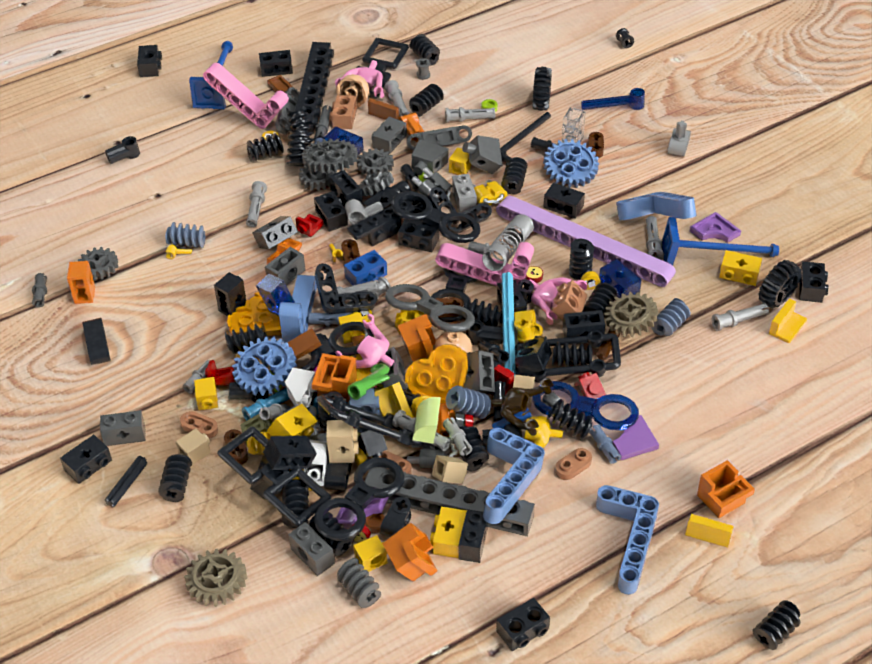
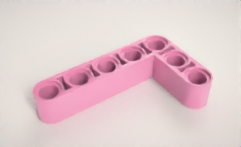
(243, 98)
(472, 265)

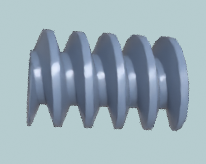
(185, 235)
(671, 317)
(468, 402)

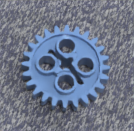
(570, 163)
(272, 354)

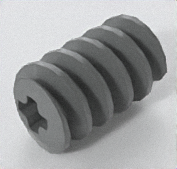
(359, 583)

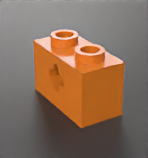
(81, 282)

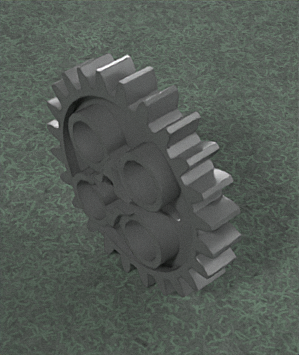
(329, 155)

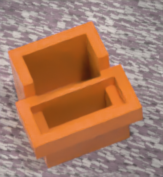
(418, 337)
(334, 374)
(723, 489)
(409, 552)

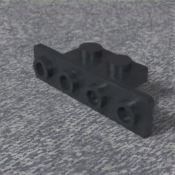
(380, 225)

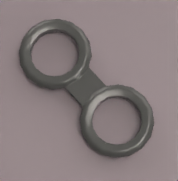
(430, 307)

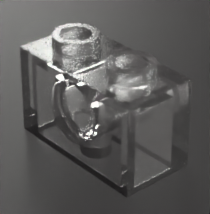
(573, 125)

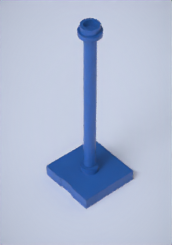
(202, 93)
(672, 242)

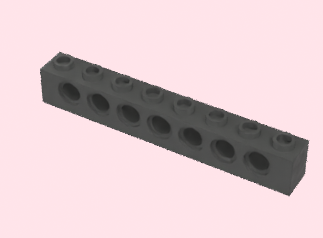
(431, 495)

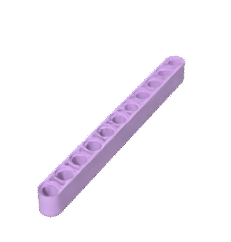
(605, 248)

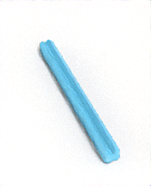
(508, 320)

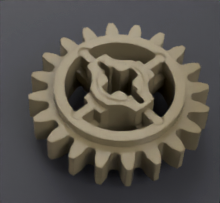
(631, 314)
(215, 577)

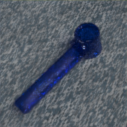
(634, 99)

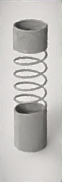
(511, 237)

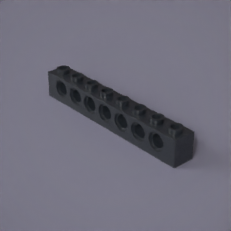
(315, 81)

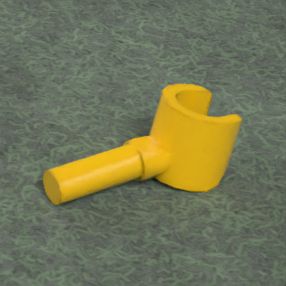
(171, 251)
(335, 253)

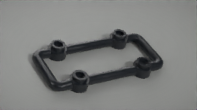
(593, 338)
(336, 405)

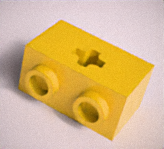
(740, 268)
(294, 423)
(448, 532)

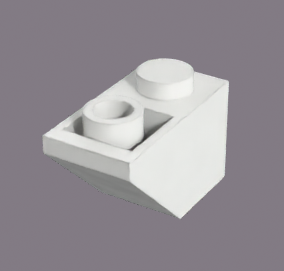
(299, 386)
(318, 467)

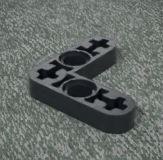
(445, 202)
(334, 297)

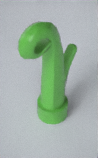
(359, 388)

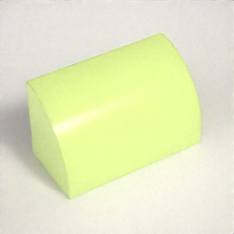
(426, 420)

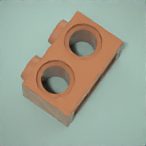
(344, 111)
(568, 299)

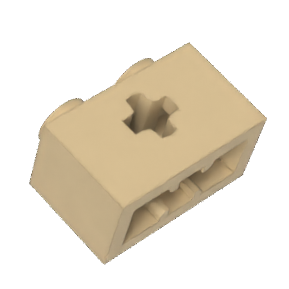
(341, 442)

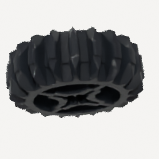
(542, 88)
(780, 283)

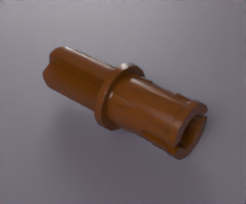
(605, 348)

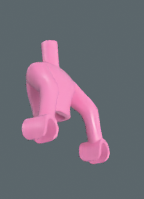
(370, 74)
(547, 291)
(371, 348)

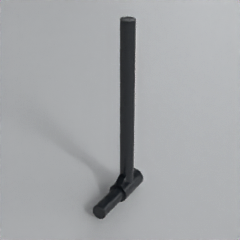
(521, 135)

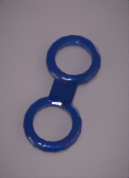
(592, 406)

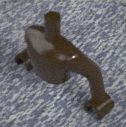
(517, 400)

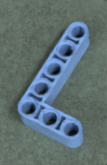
(658, 202)
(295, 315)
(526, 462)
(641, 510)

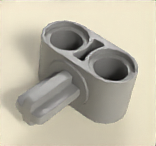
(679, 139)
(357, 212)

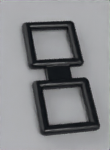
(381, 64)
(275, 478)

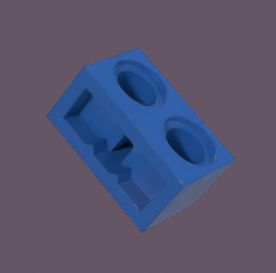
(365, 268)

